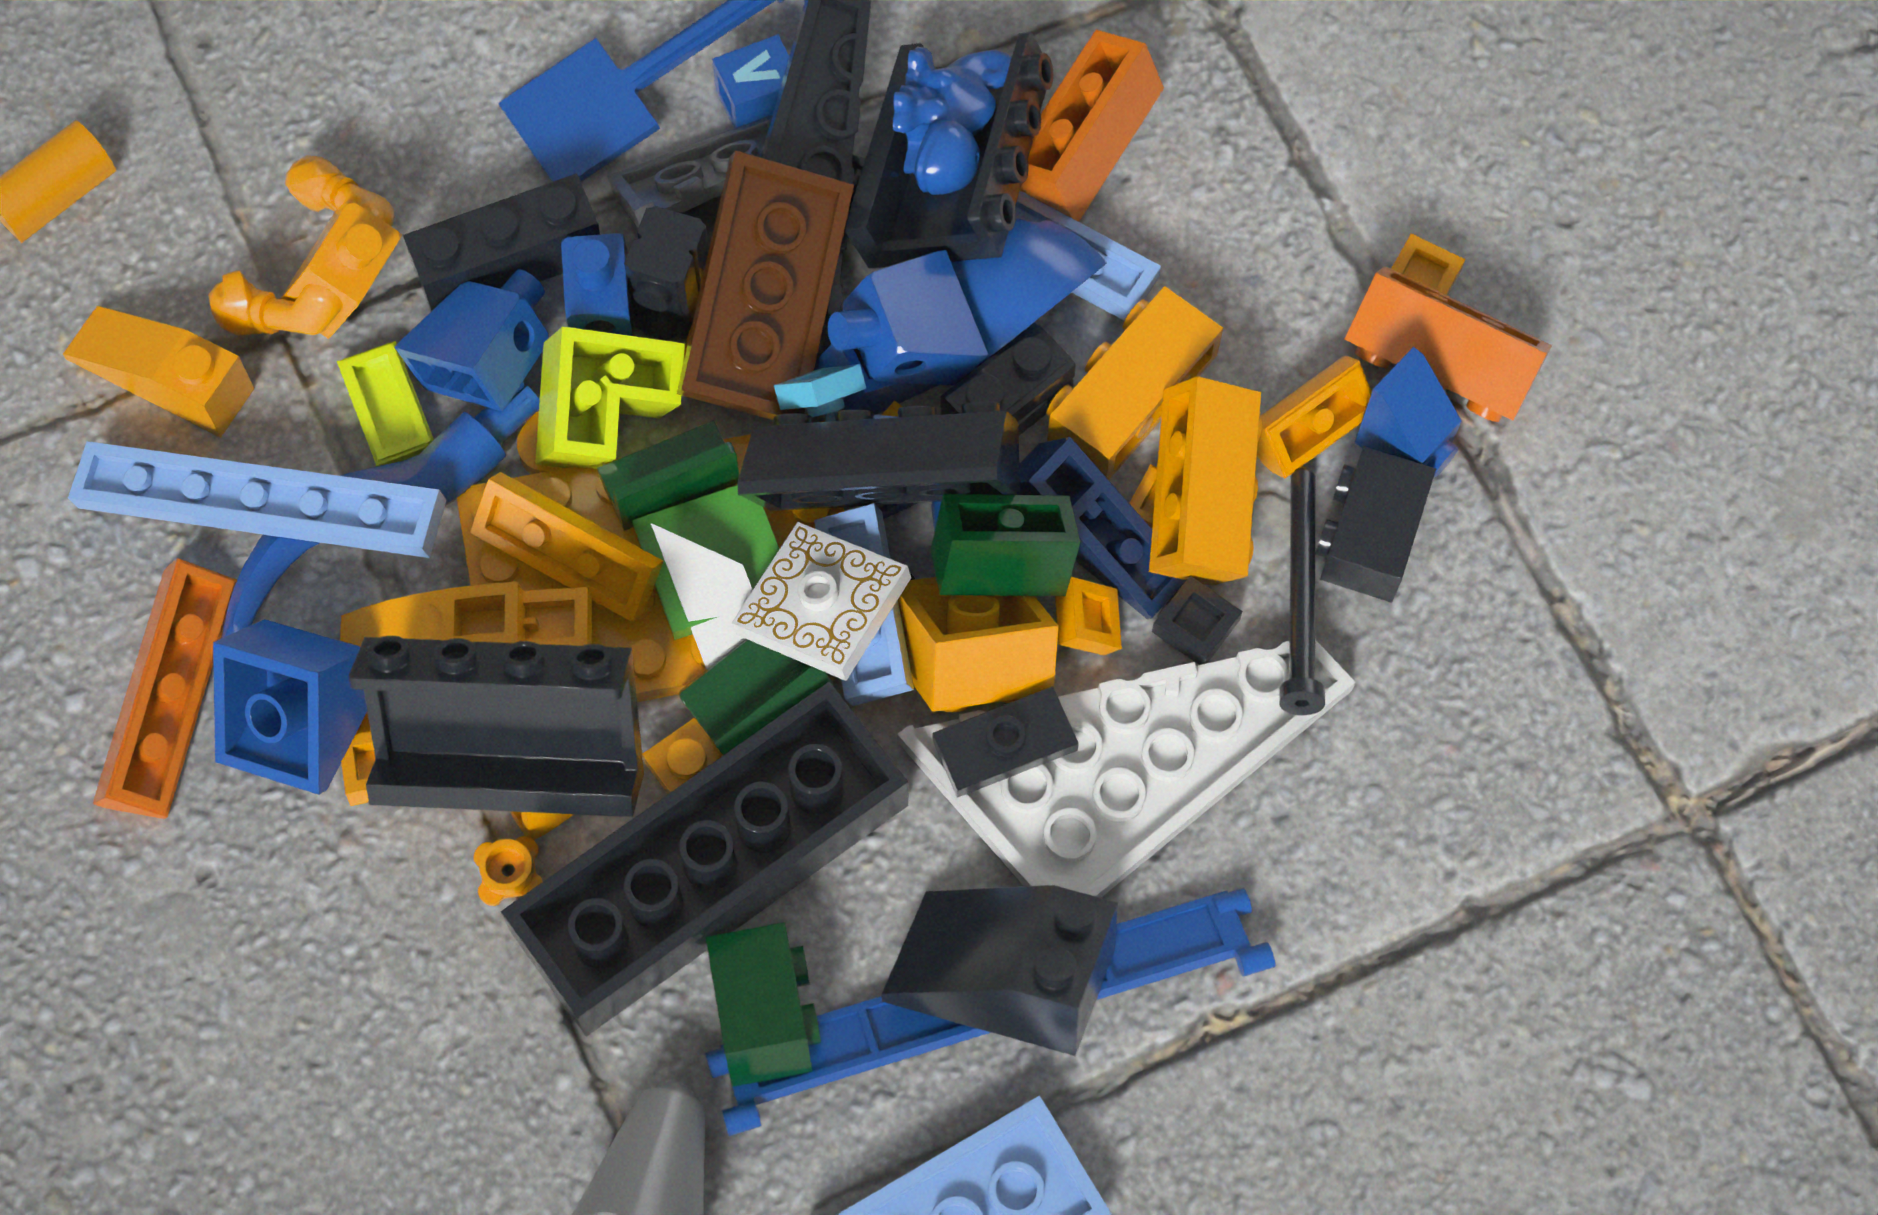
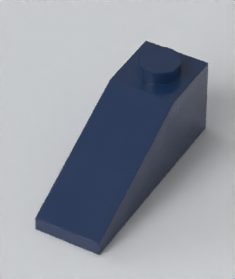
(1111, 533)

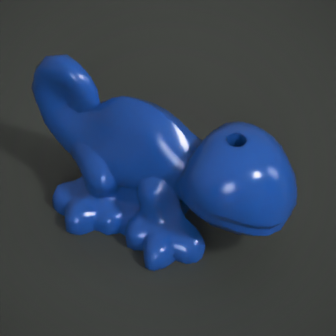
(943, 113)

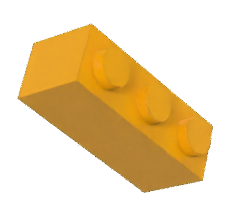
(1125, 381)
(1206, 481)

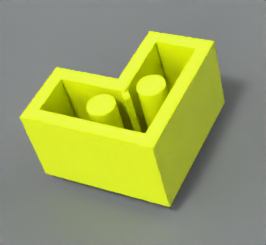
(590, 382)

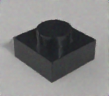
(1197, 621)

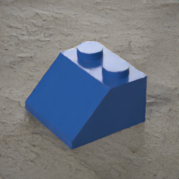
(285, 704)

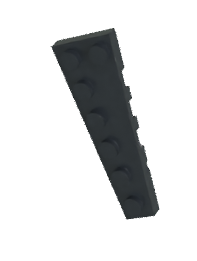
(821, 103)

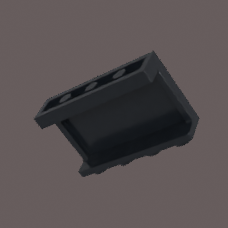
(899, 222)
(501, 725)

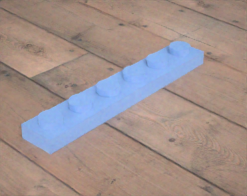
(258, 499)

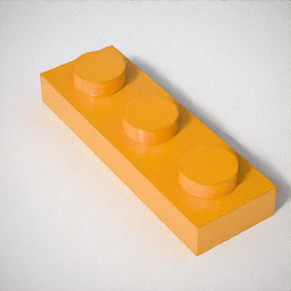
(566, 546)

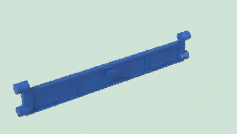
(883, 1033)

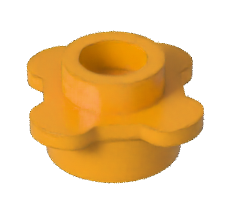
(495, 856)

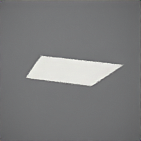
(707, 588)

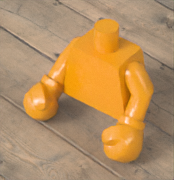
(333, 273)

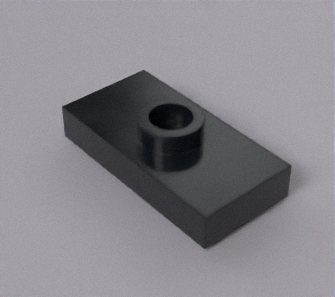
(1005, 741)

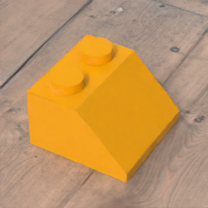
(976, 646)

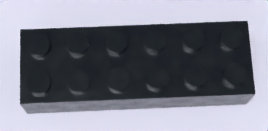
(707, 857)

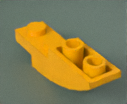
(478, 614)

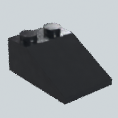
(1008, 961)

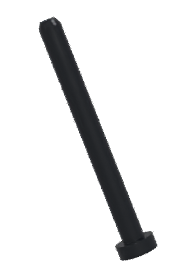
(1302, 692)

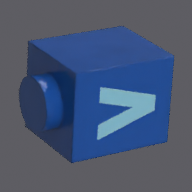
(750, 79)

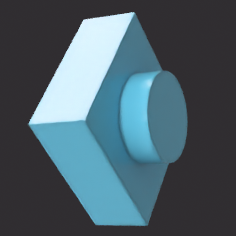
(821, 389)

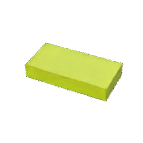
(386, 404)

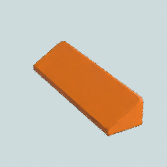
(165, 691)

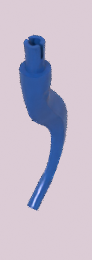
(449, 463)

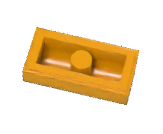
(52, 180)
(1313, 417)

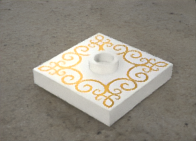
(821, 600)

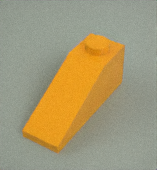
(164, 367)

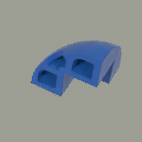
(1031, 277)

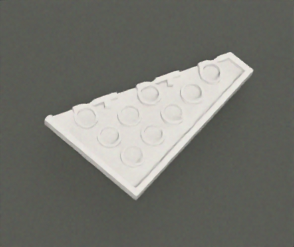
(1143, 768)

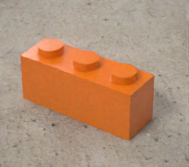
(1091, 122)
(1463, 346)

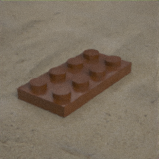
(764, 284)

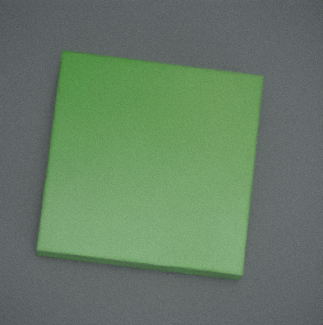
(719, 523)

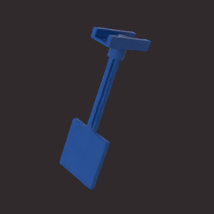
(591, 111)

